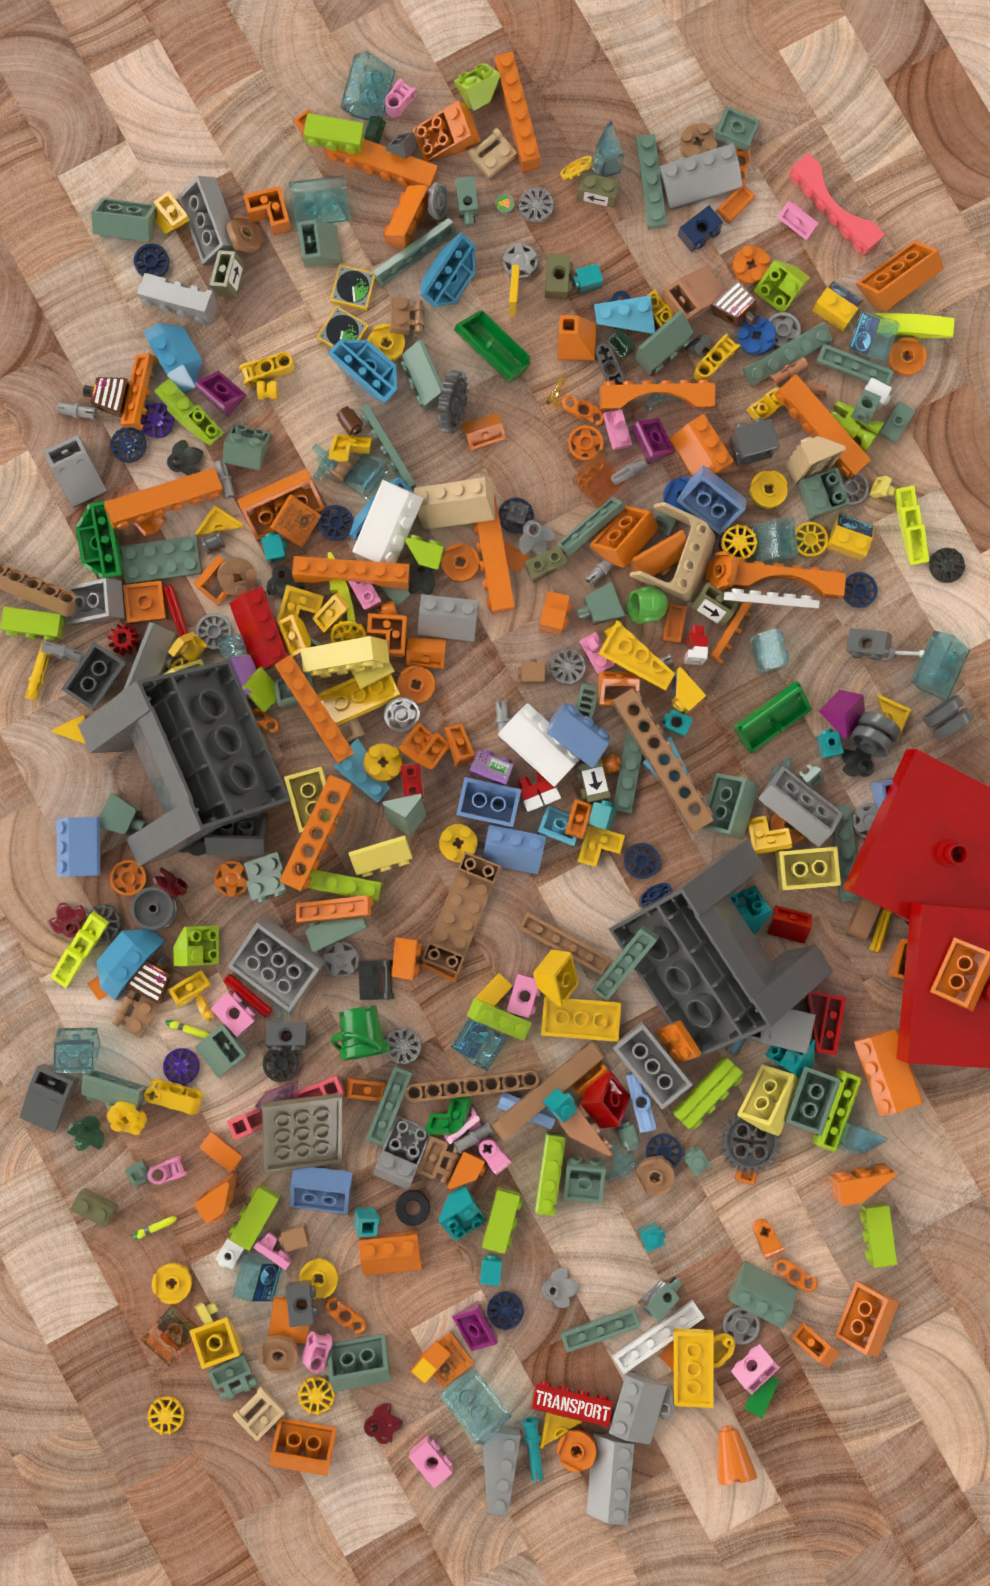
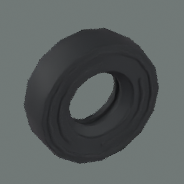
(412, 1220)

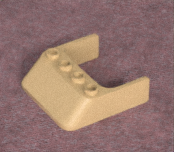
(693, 558)

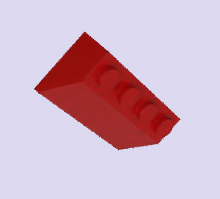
(259, 628)

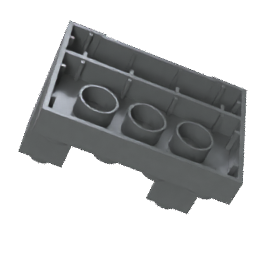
(196, 750)
(710, 962)

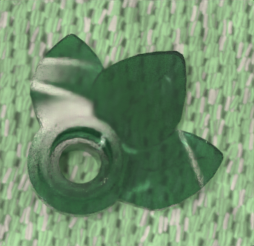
(86, 1136)

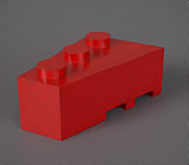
(828, 1020)

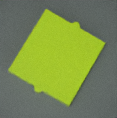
(262, 688)

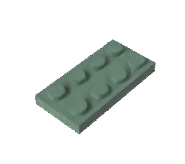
(161, 560)

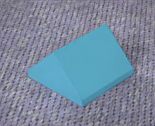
(554, 825)

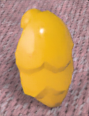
(723, 1348)

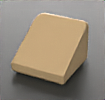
(351, 730)

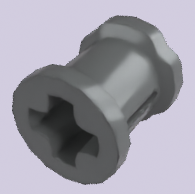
(213, 542)

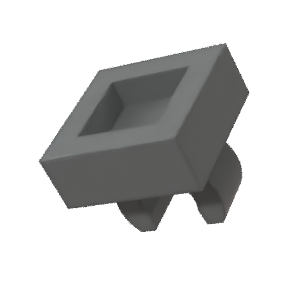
(698, 345)
(517, 513)

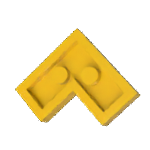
(344, 444)
(297, 599)
(598, 839)
(765, 840)

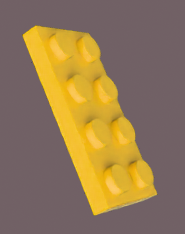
(349, 701)
(581, 1019)
(693, 1367)

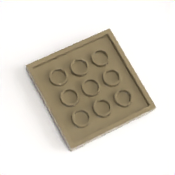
(302, 1133)

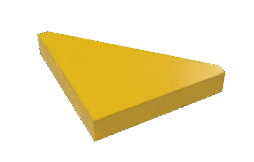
(217, 521)
(894, 711)
(71, 729)
(555, 1427)

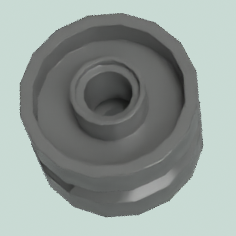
(948, 717)
(875, 734)
(163, 916)

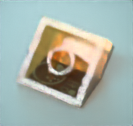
(169, 1335)

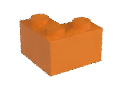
(271, 205)
(553, 614)
(393, 628)

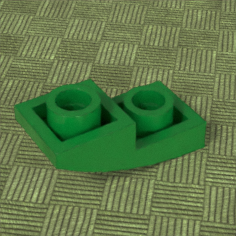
(760, 1399)

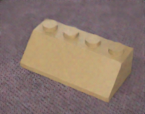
(813, 457)
(456, 503)

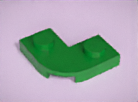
(452, 1121)

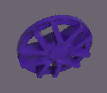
(157, 421)
(181, 1066)

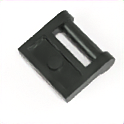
(370, 980)

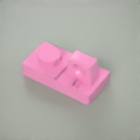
(797, 220)
(617, 429)
(591, 647)
(472, 1124)
(266, 1247)

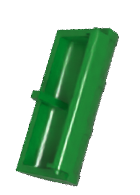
(494, 345)
(772, 717)

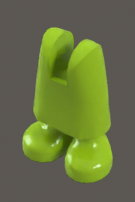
(854, 427)

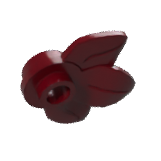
(172, 885)
(65, 918)
(385, 1423)

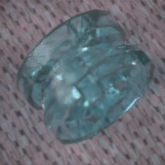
(231, 646)

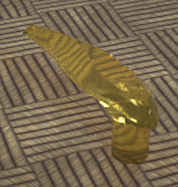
(556, 390)

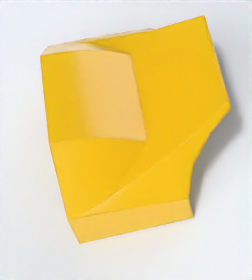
(169, 213)
(294, 634)

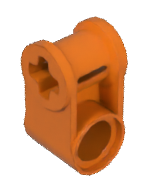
(767, 1241)

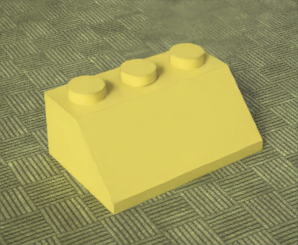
(381, 856)
(769, 1099)

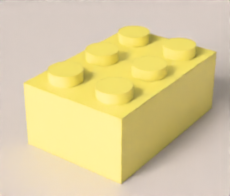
(304, 792)
(807, 868)

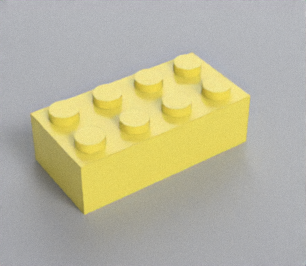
(345, 656)

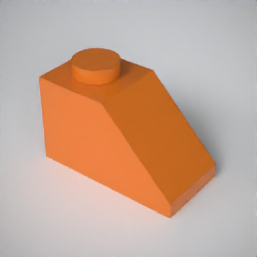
(467, 1169)
(816, 1345)

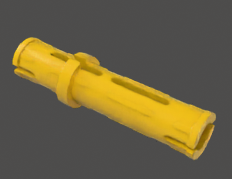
(37, 676)

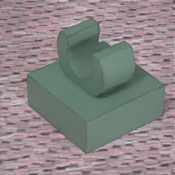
(665, 523)
(813, 777)
(137, 1173)

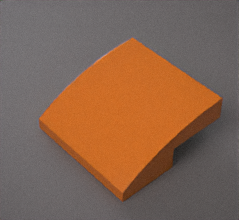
(423, 746)
(280, 1321)

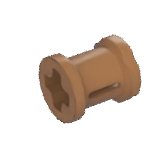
(341, 470)

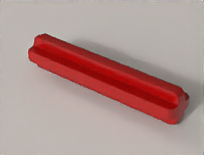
(175, 610)
(247, 995)

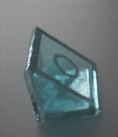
(366, 474)

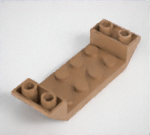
(461, 912)

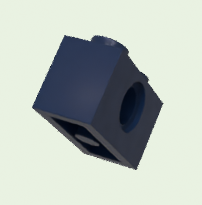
(705, 219)

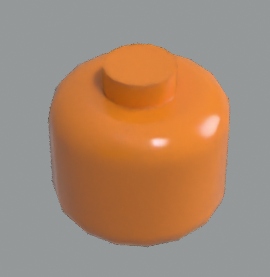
(388, 608)
(611, 763)

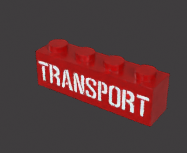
(571, 1405)

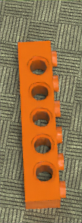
(290, 876)

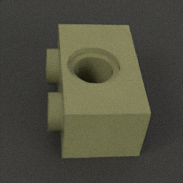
(556, 265)
(545, 564)

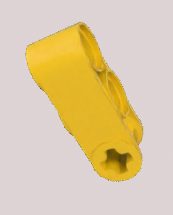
(723, 350)
(256, 368)
(174, 1096)

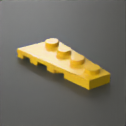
(629, 653)

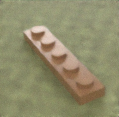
(563, 942)

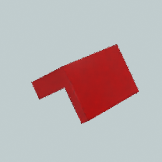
(790, 924)

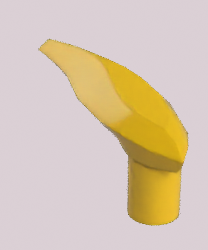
(204, 1008)

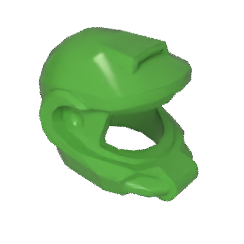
(652, 605)

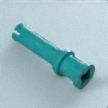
(532, 1440)

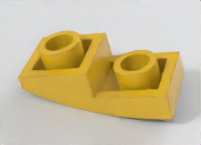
(661, 312)
(765, 406)

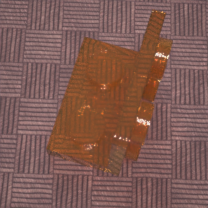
(595, 479)

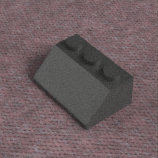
(94, 676)
(242, 837)

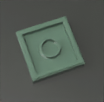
(736, 128)

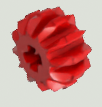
(131, 636)

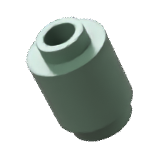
(628, 1135)

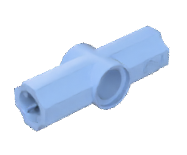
(643, 1113)
(543, 1118)

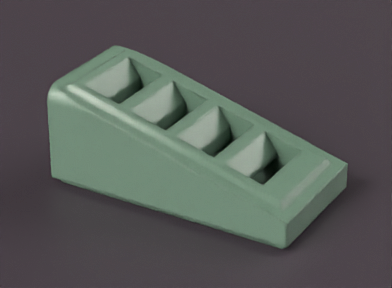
(594, 697)

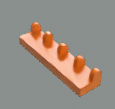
(138, 390)
(731, 628)
(333, 909)

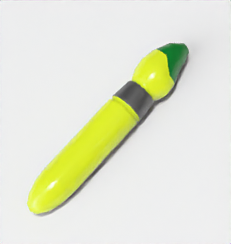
(186, 1028)
(154, 1227)

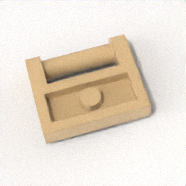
(496, 158)
(263, 1418)

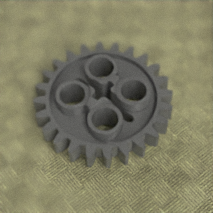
(453, 401)
(747, 1158)

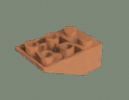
(693, 293)
(586, 1131)

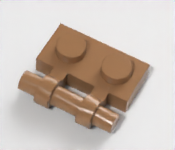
(400, 316)
(140, 1017)
(432, 1159)

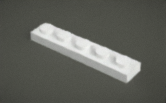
(771, 598)
(657, 1337)

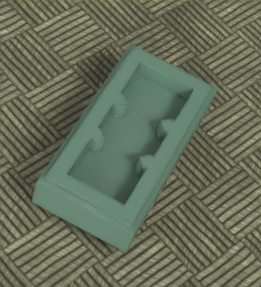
(897, 422)

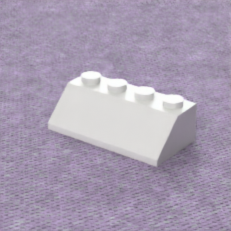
(388, 523)
(529, 738)

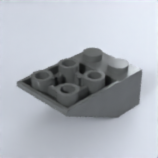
(48, 1097)

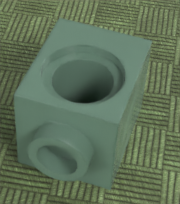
(866, 406)

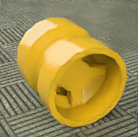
(267, 390)

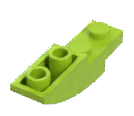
(188, 414)

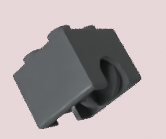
(753, 441)

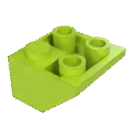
(478, 85)
(781, 284)
(426, 553)
(197, 946)

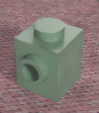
(696, 1160)

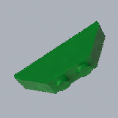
(99, 542)

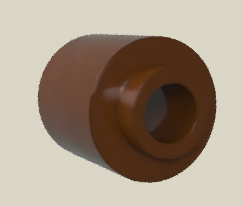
(350, 421)

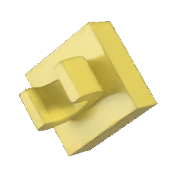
(881, 487)
(205, 1312)

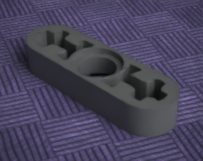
(610, 355)

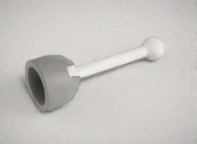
(892, 652)

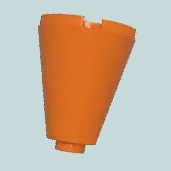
(733, 1458)

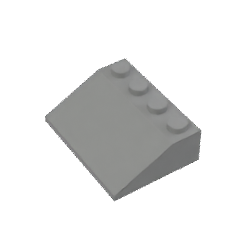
(276, 963)

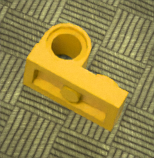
(331, 613)
(189, 646)

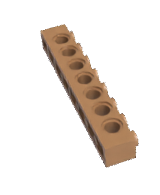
(622, 705)

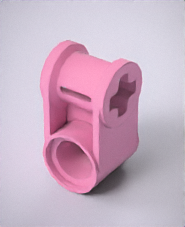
(400, 95)
(495, 1157)
(168, 1170)
(318, 1349)

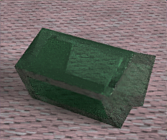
(371, 129)
(621, 343)

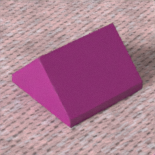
(220, 392)
(652, 439)
(844, 711)
(475, 1327)

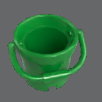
(360, 1034)

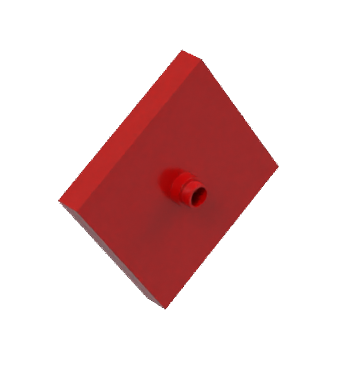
(926, 841)
(930, 1026)

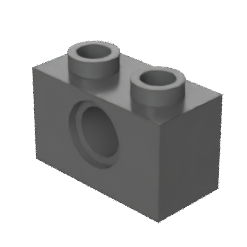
(858, 639)
(276, 1031)
(301, 1315)

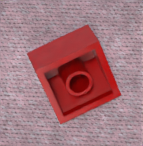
(606, 1101)

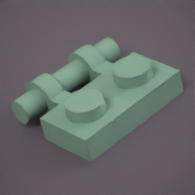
(229, 1372)

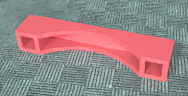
(860, 232)
(252, 1120)

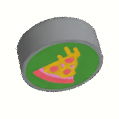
(504, 204)

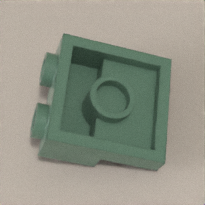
(265, 876)
(584, 1179)

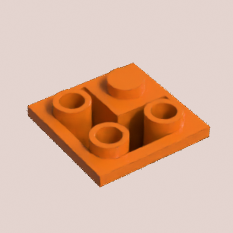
(576, 338)

